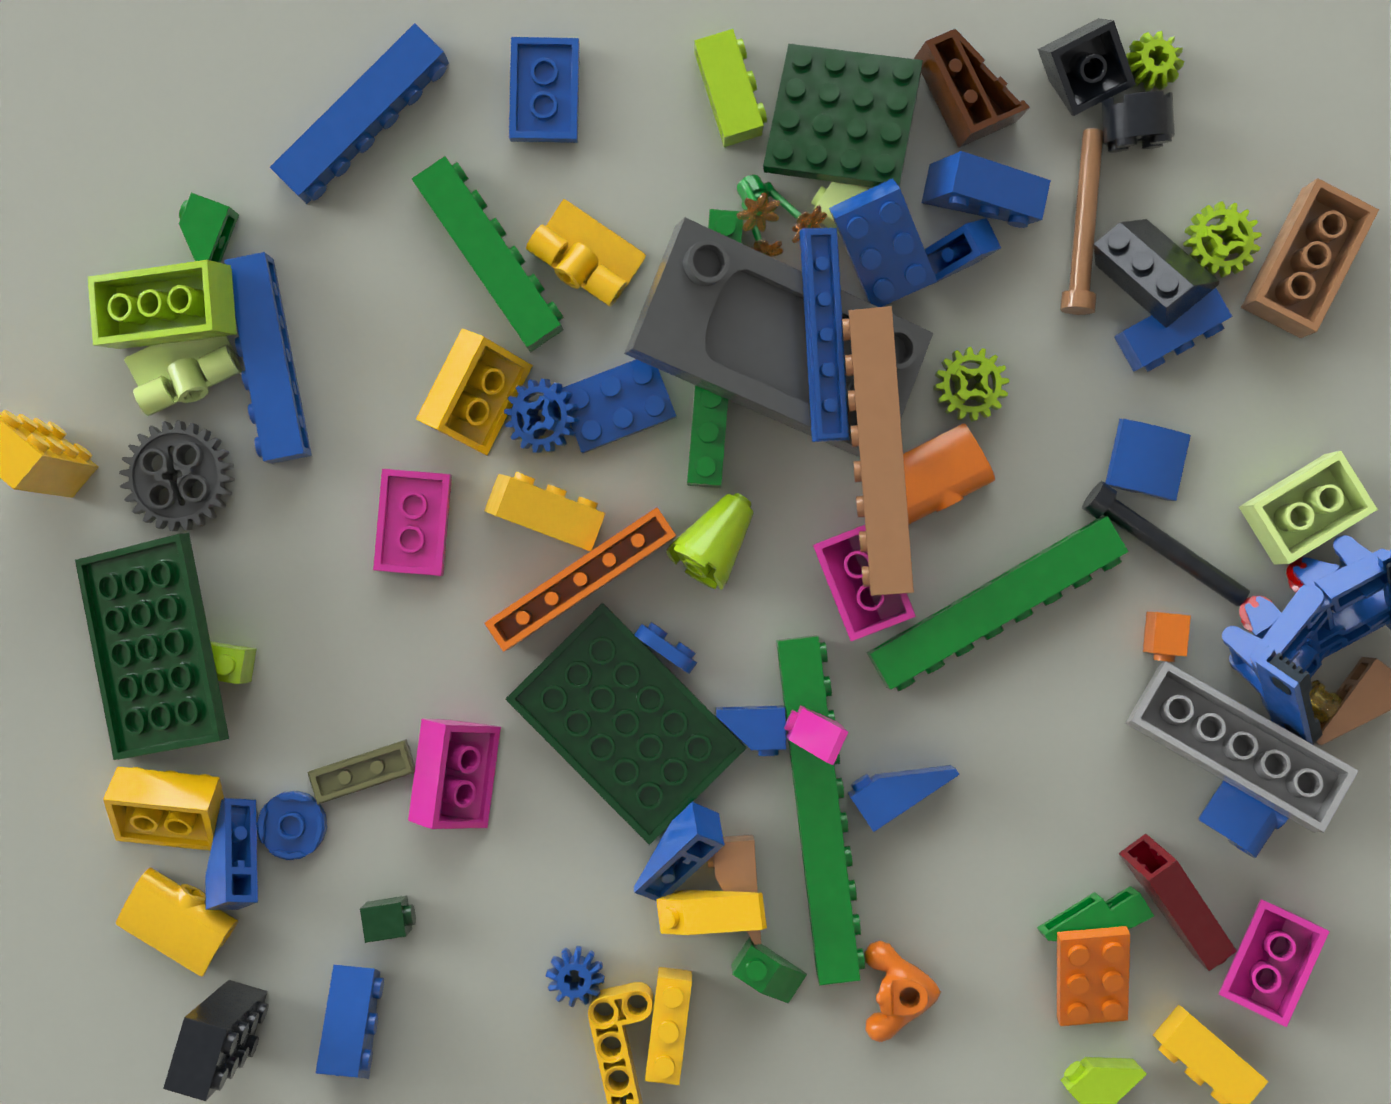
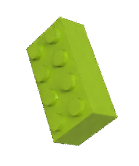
(162, 304)

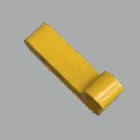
(615, 1025)

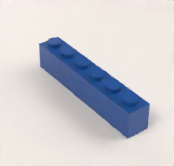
(361, 114)
(267, 360)

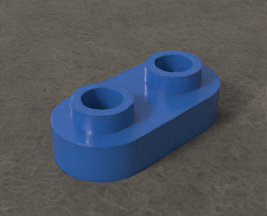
(655, 638)

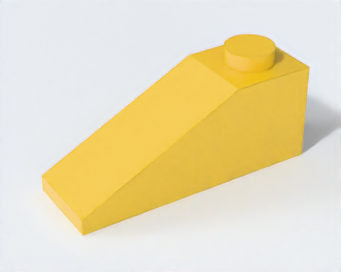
(710, 912)

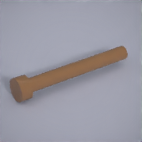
(1079, 298)

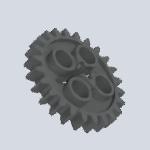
(206, 468)

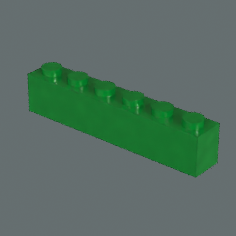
(488, 254)

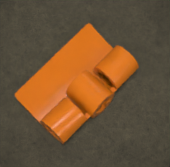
(944, 472)

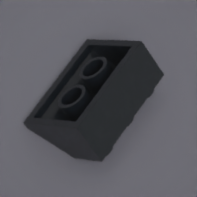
(1152, 269)

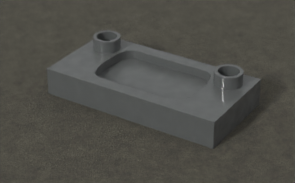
(739, 328)

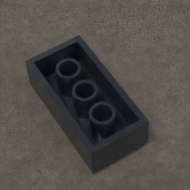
(216, 1040)

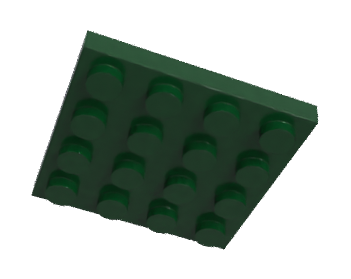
(842, 116)

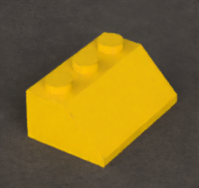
(474, 391)
(163, 807)

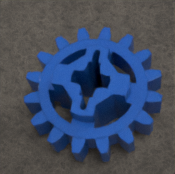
(532, 426)

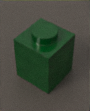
(387, 918)

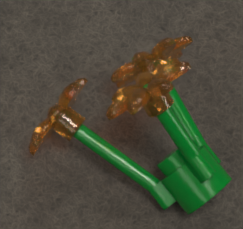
(758, 209)

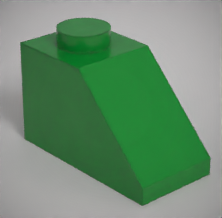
(206, 227)
(767, 972)

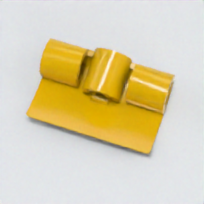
(586, 253)
(175, 921)

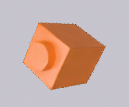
(1166, 635)

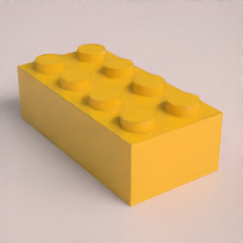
(40, 458)

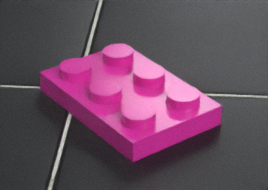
(412, 522)

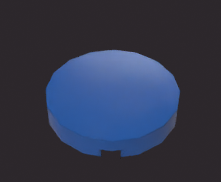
(292, 825)

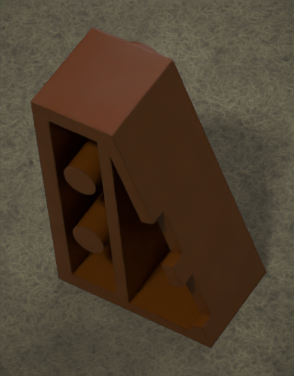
(966, 90)

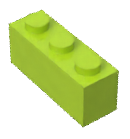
(730, 87)

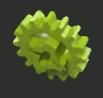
(1235, 232)
(981, 392)

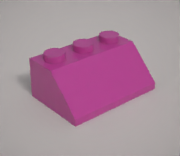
(859, 610)
(454, 774)
(1273, 962)

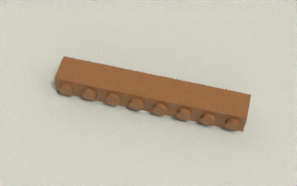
(880, 449)

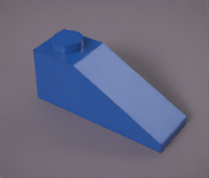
(892, 793)
(681, 851)
(232, 862)

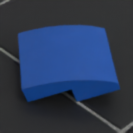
(1147, 459)

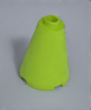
(714, 541)

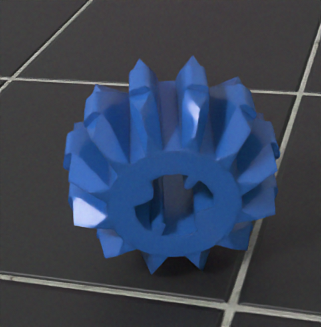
(563, 979)

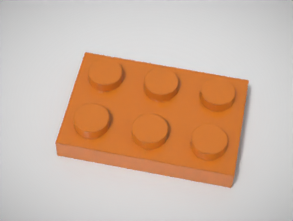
(1093, 975)

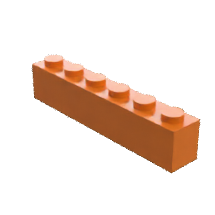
(580, 579)

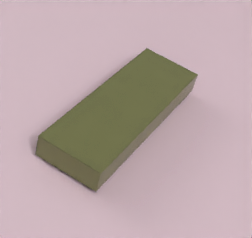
(361, 771)

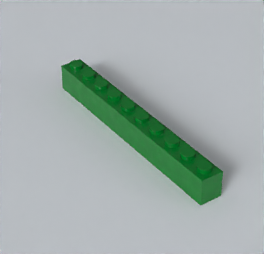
(820, 820)

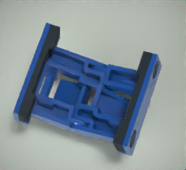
(1292, 644)

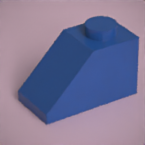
(962, 248)
(757, 726)

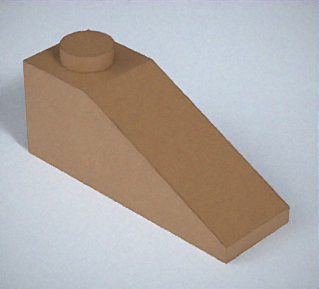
(1364, 698)
(737, 869)

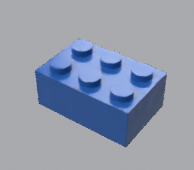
(883, 243)

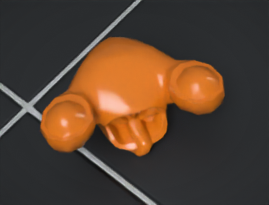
(902, 994)

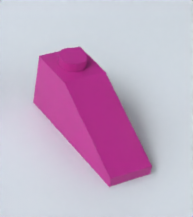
(816, 733)

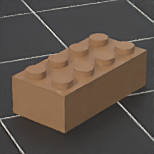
(1310, 258)

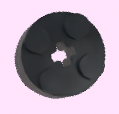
(1138, 119)

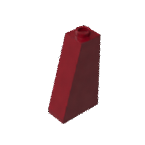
(1178, 901)

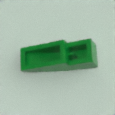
(1092, 912)

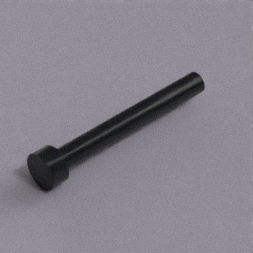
(1103, 502)

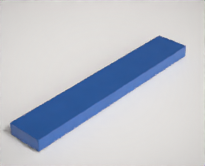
(824, 334)

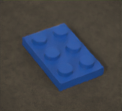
(544, 89)
(618, 404)

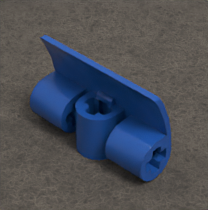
(1241, 818)

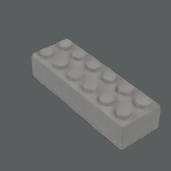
(1242, 747)

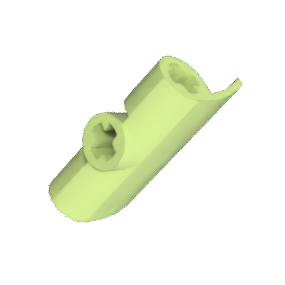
(180, 371)

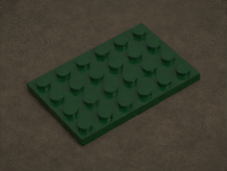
(152, 647)
(625, 723)

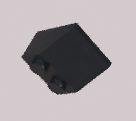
(1087, 65)

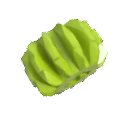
(1163, 55)

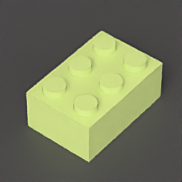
(1308, 508)

